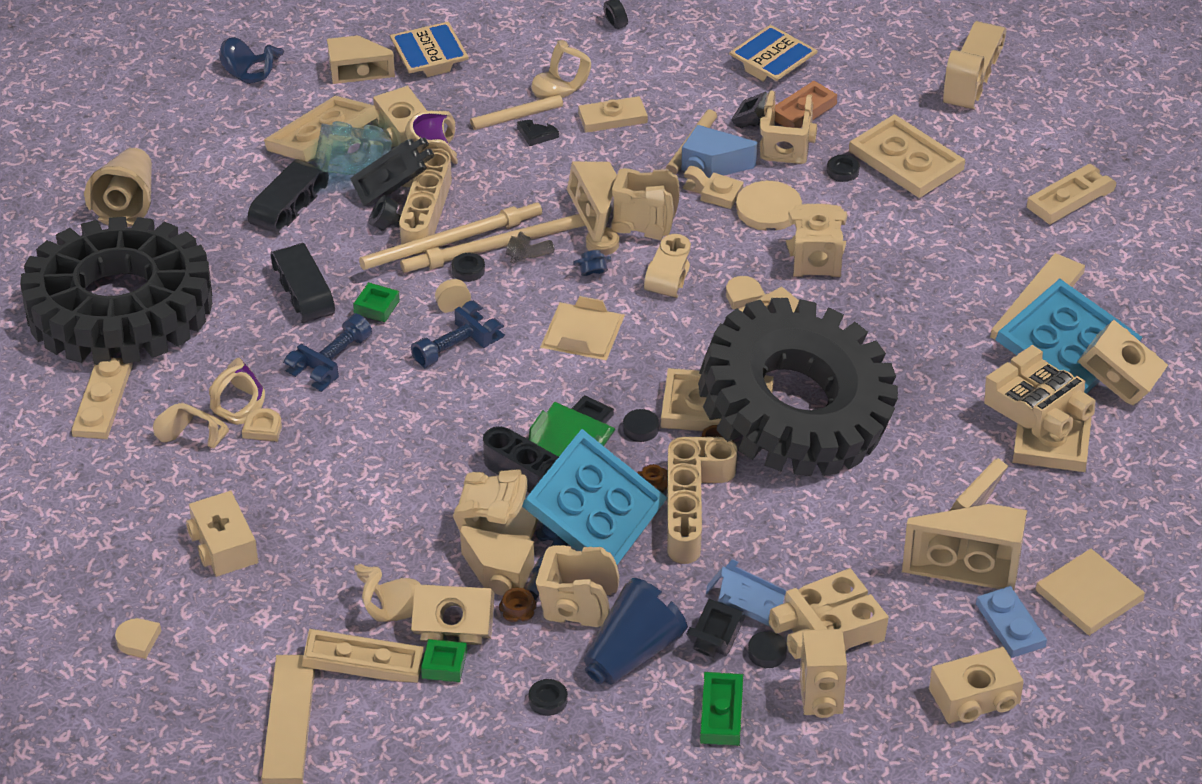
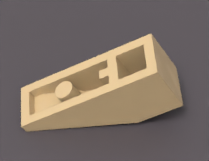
(591, 193)

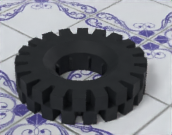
(84, 322)
(780, 339)

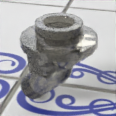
(520, 248)

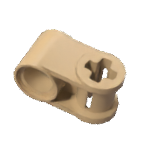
(668, 266)

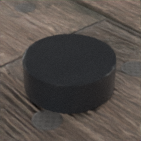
(615, 13)
(843, 168)
(468, 267)
(640, 425)
(767, 649)
(548, 697)

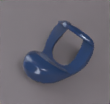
(238, 58)

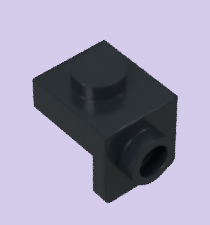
(716, 629)

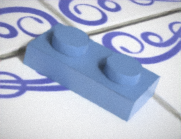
(1011, 621)

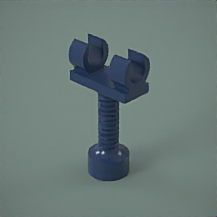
(468, 326)
(325, 370)

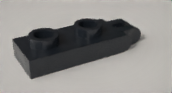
(391, 171)

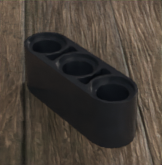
(286, 196)
(304, 282)
(510, 451)

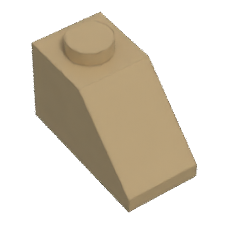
(358, 60)
(497, 559)

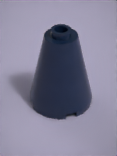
(633, 632)

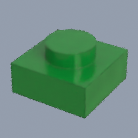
(376, 302)
(444, 660)

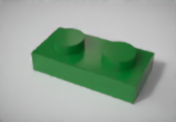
(721, 708)

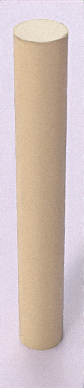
(516, 112)
(706, 121)

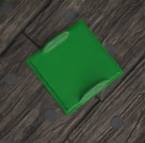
(561, 425)

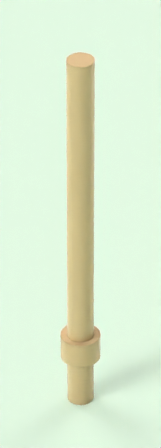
(508, 217)
(436, 258)

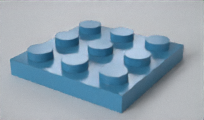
(1061, 326)
(594, 498)

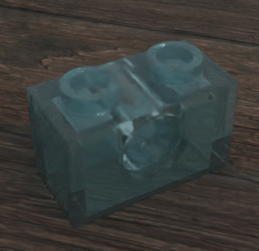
(337, 138)

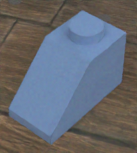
(718, 152)

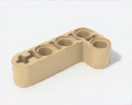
(972, 65)
(426, 198)
(690, 464)

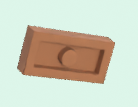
(792, 109)

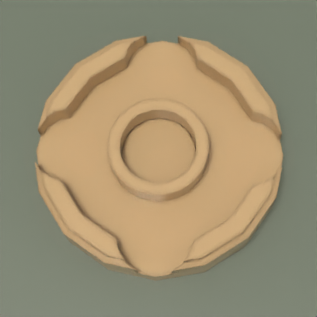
(767, 204)

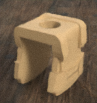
(797, 137)
(645, 202)
(817, 240)
(496, 504)
(577, 584)

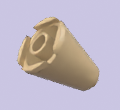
(121, 187)

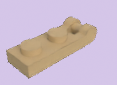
(1070, 193)

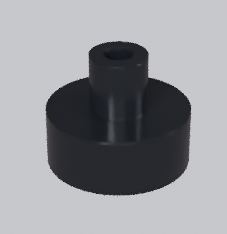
(385, 214)

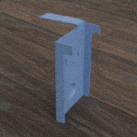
(747, 592)

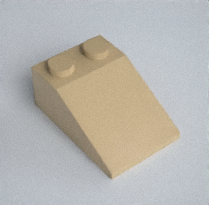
(967, 545)

